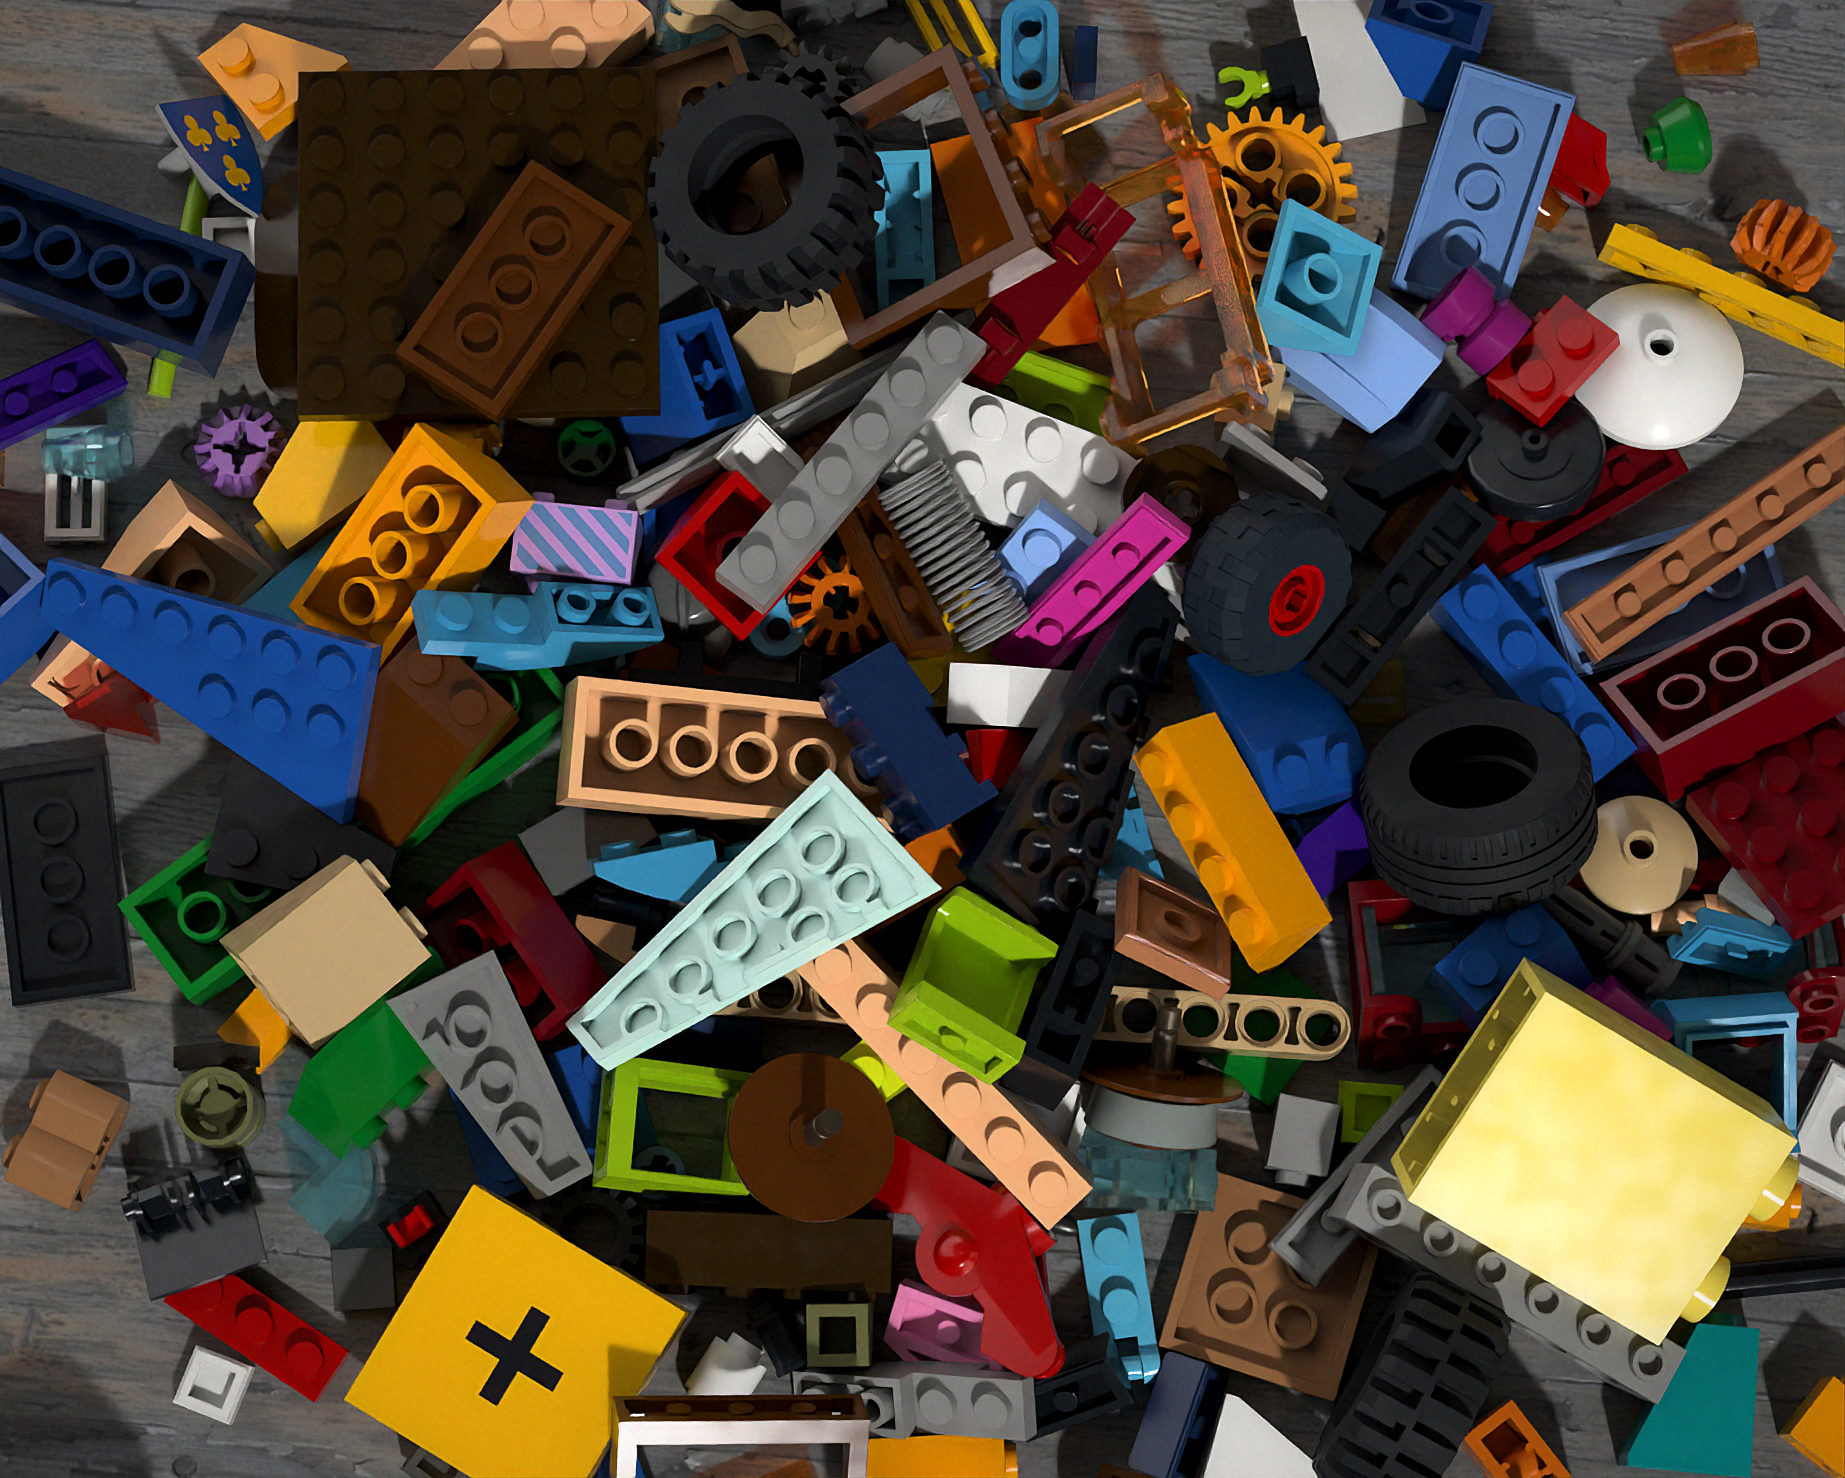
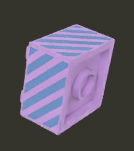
(577, 544)

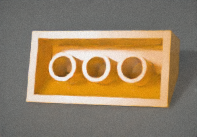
(421, 526)
(1232, 840)

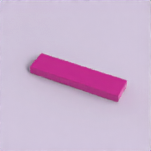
(1094, 586)

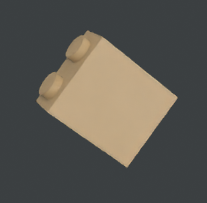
(328, 948)

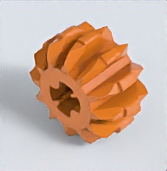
(1783, 245)
(822, 616)

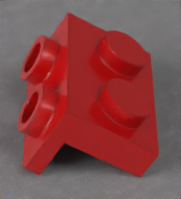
(1552, 360)

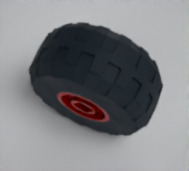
(1266, 583)

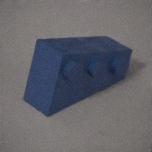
(901, 743)

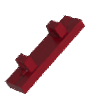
(1088, 234)

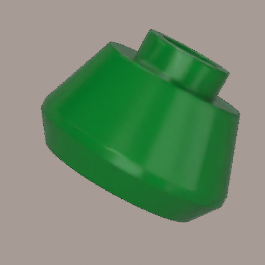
(1678, 137)

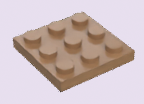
(1251, 1309)

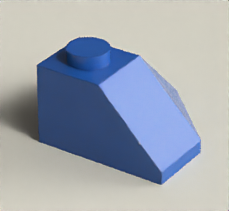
(1427, 42)

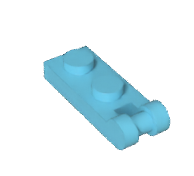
(1120, 1289)

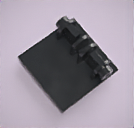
(196, 1228)

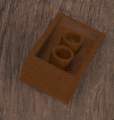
(423, 738)

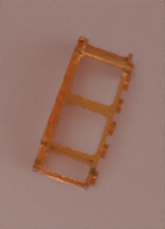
(1247, 365)

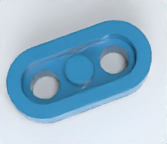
(1030, 57)

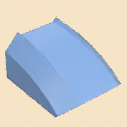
(1378, 381)

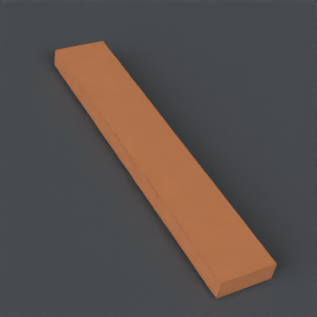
(1710, 548)

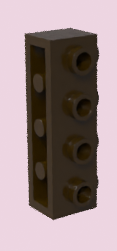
(757, 1248)

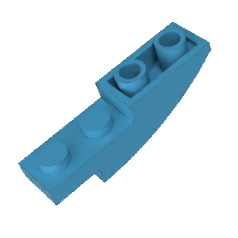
(537, 631)
(668, 871)

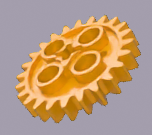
(1297, 164)

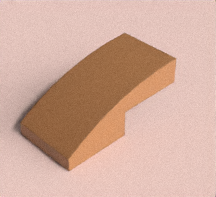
(612, 939)

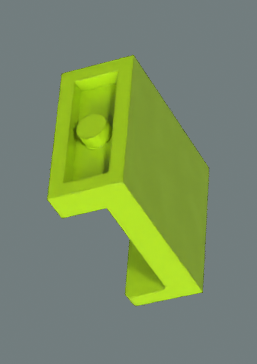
(971, 984)

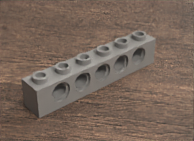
(1379, 1211)

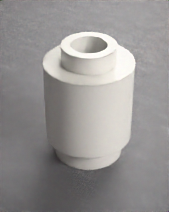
(727, 1368)

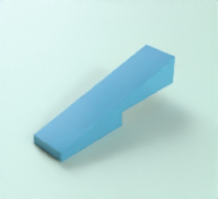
(906, 227)

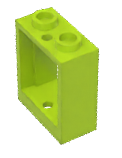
(617, 1129)

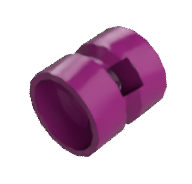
(1476, 320)

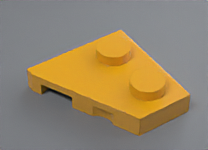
(262, 71)

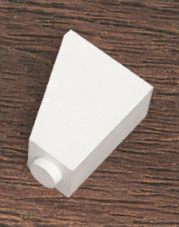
(1251, 1447)

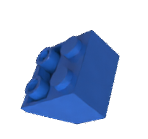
(699, 390)

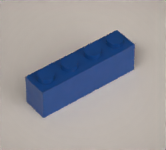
(1525, 666)

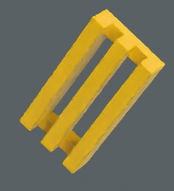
(990, 55)

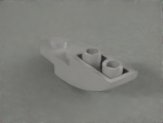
(932, 1397)

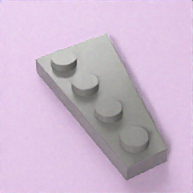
(493, 1064)

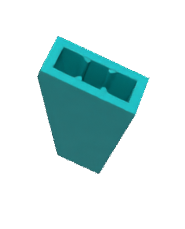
(1707, 1408)

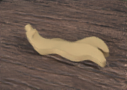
(701, 14)

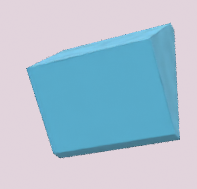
(1316, 283)

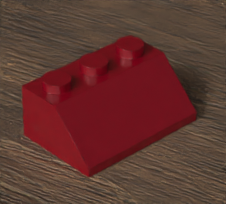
(507, 909)

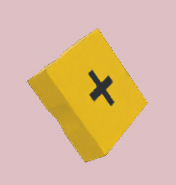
(514, 1348)

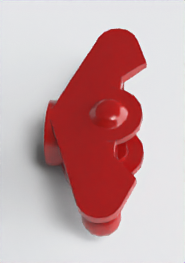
(980, 1249)

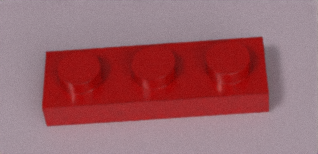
(264, 1333)

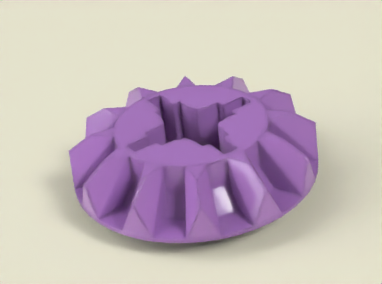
(222, 431)

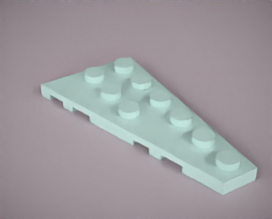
(783, 901)

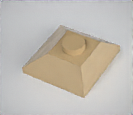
(792, 351)

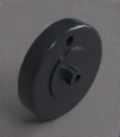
(1532, 469)

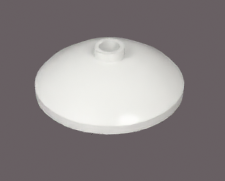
(1670, 397)

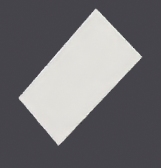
(1353, 81)

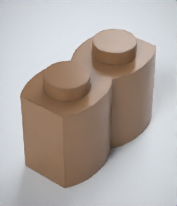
(66, 1140)

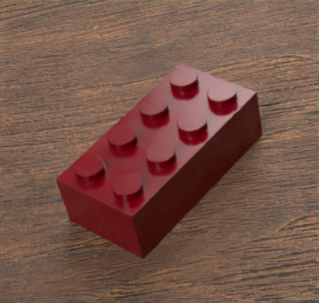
(1733, 689)

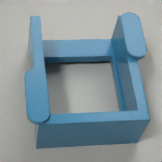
(1742, 1017)

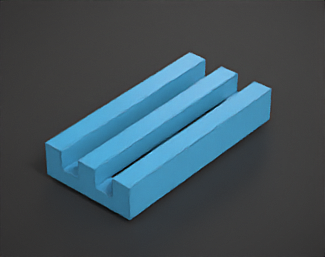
(1734, 944)

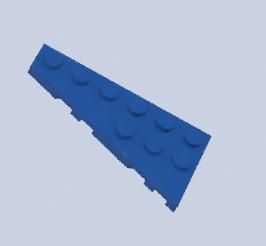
(254, 681)

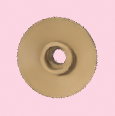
(1634, 883)

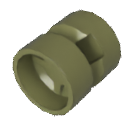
(220, 1109)

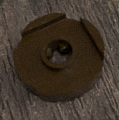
(1189, 470)

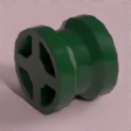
(581, 442)

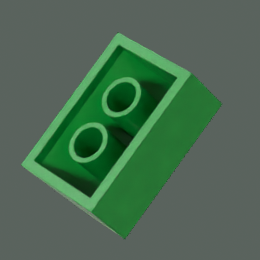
(364, 1073)

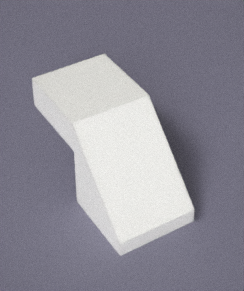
(1002, 694)

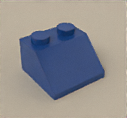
(1484, 962)

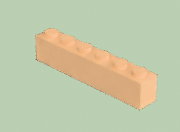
(983, 1116)

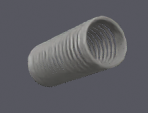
(933, 479)

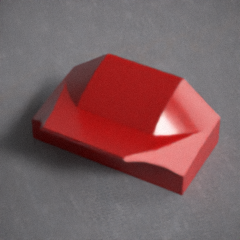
(1581, 164)

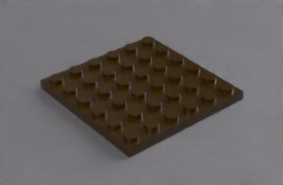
(399, 187)

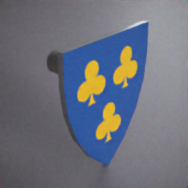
(216, 148)

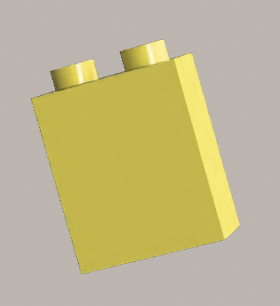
(1596, 1155)

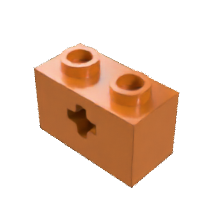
(1509, 1446)

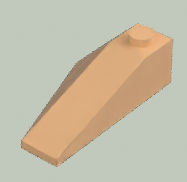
(171, 544)

